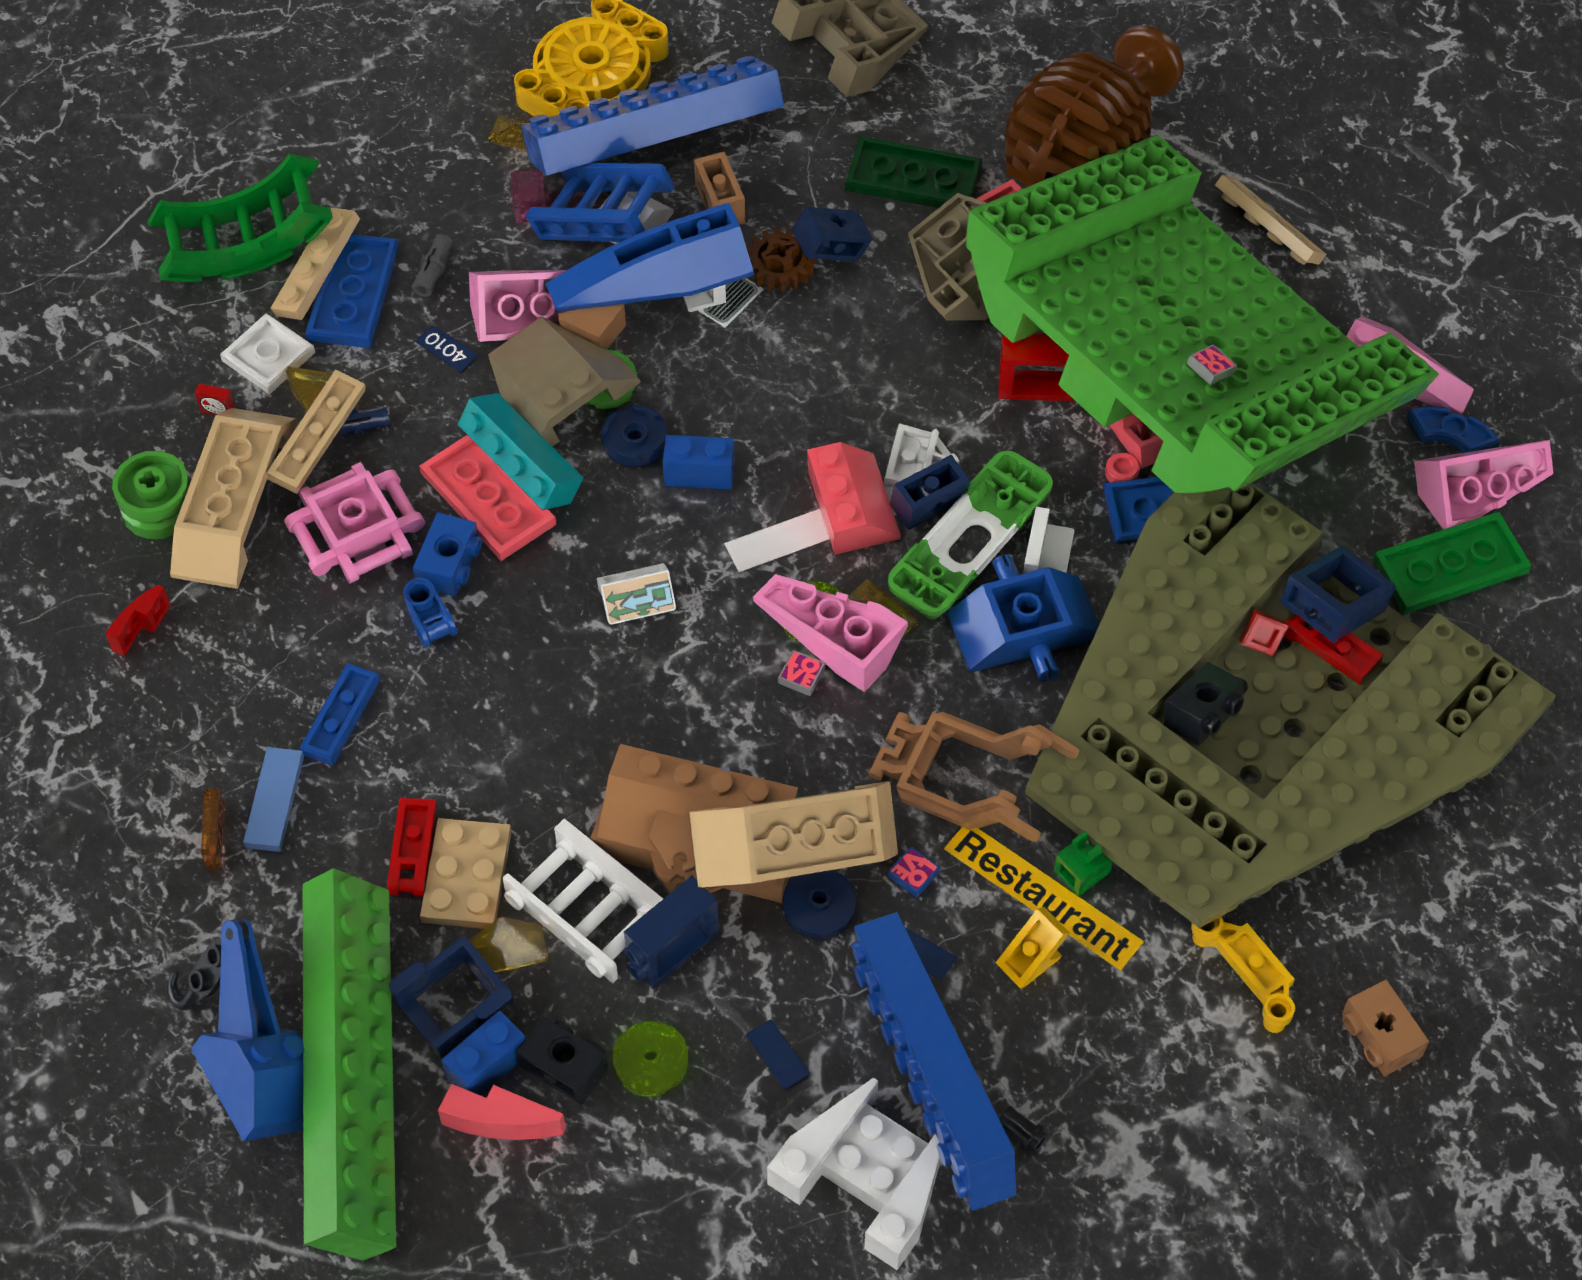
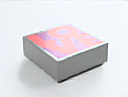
(1211, 364)
(801, 673)

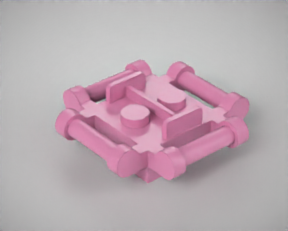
(355, 522)

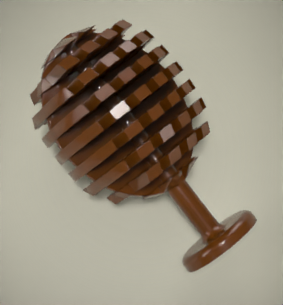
(1089, 105)

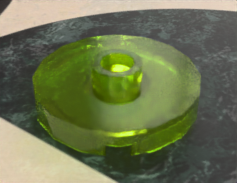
(655, 1075)

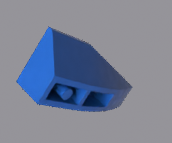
(659, 263)

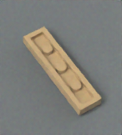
(1260, 213)
(314, 266)
(316, 431)

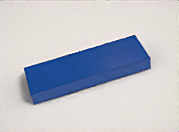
(340, 714)

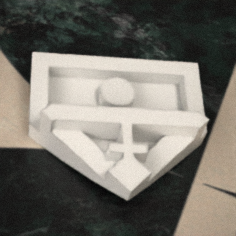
(912, 452)

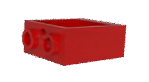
(1031, 384)

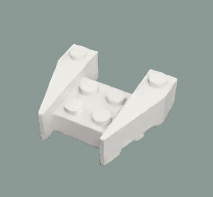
(870, 1161)

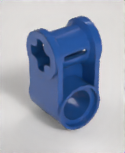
(430, 616)

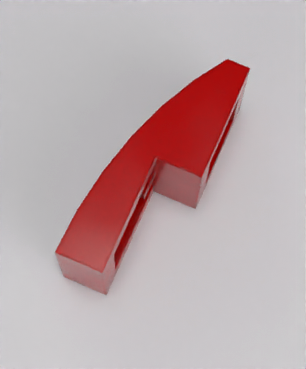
(143, 613)

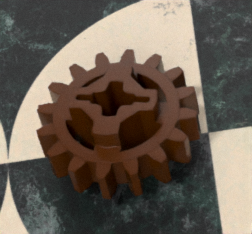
(779, 261)

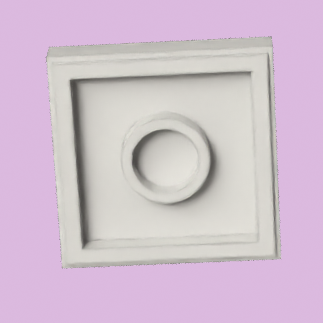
(266, 352)

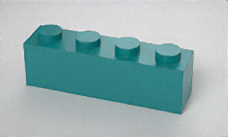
(520, 451)

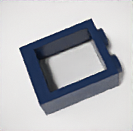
(1333, 617)
(671, 932)

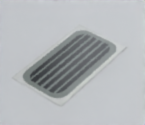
(738, 297)

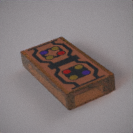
(213, 829)

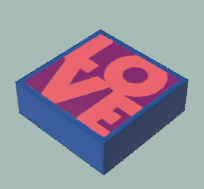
(913, 871)

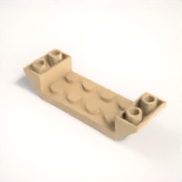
(226, 496)
(794, 836)

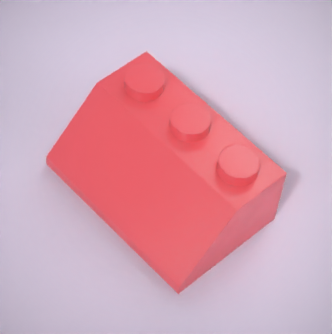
(851, 497)

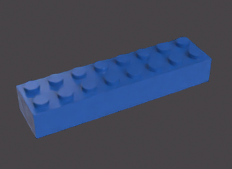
(651, 115)
(935, 1063)

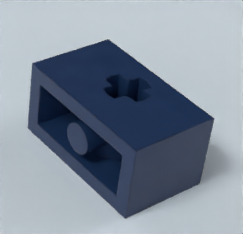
(832, 234)
(929, 492)

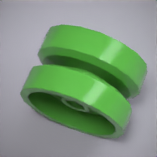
(151, 493)

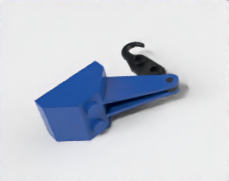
(250, 1058)

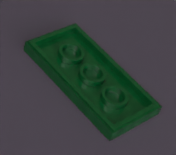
(911, 172)

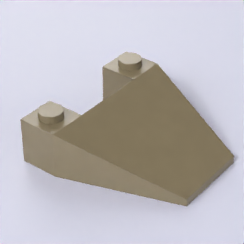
(860, 34)

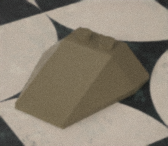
(947, 263)
(555, 372)

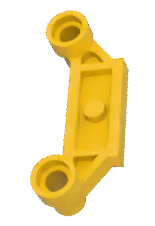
(1254, 965)

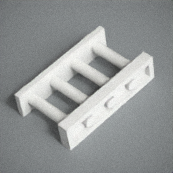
(597, 867)

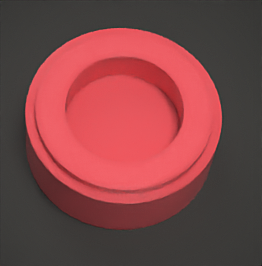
(1122, 468)

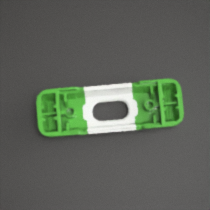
(996, 499)

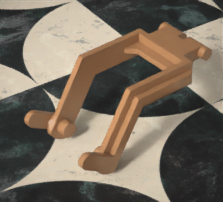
(918, 746)

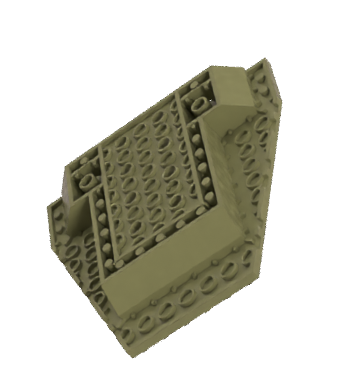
(1367, 754)

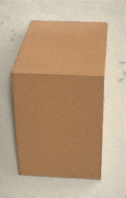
(595, 324)

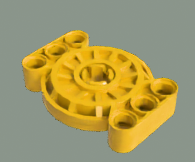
(592, 59)

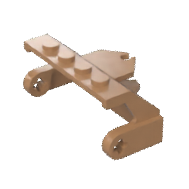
(649, 816)

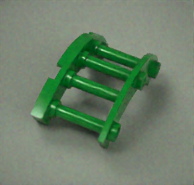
(254, 253)

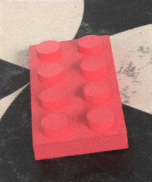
(487, 496)

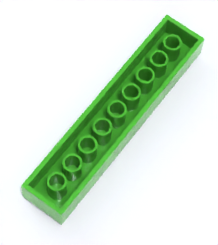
(347, 1067)

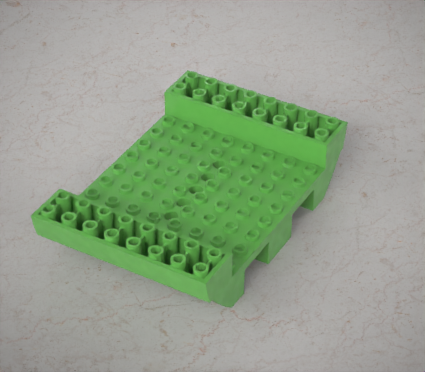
(1140, 282)

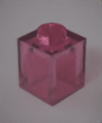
(527, 192)

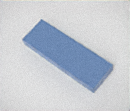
(273, 799)

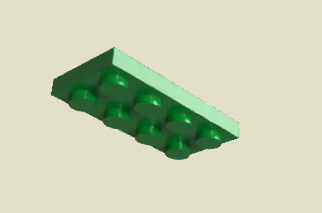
(1452, 562)

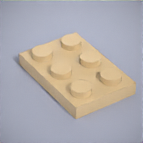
(465, 873)

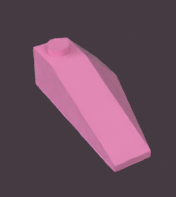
(510, 301)
(1445, 390)
(1475, 482)
(843, 633)

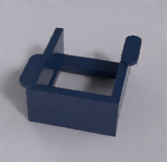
(421, 977)

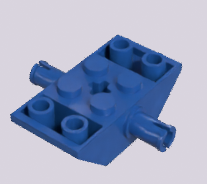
(1022, 618)

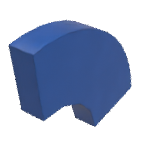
(1452, 428)

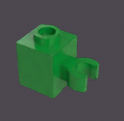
(1082, 864)

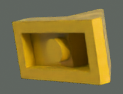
(1033, 948)

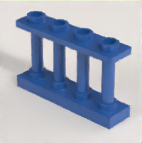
(608, 222)

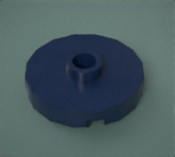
(634, 423)
(824, 919)

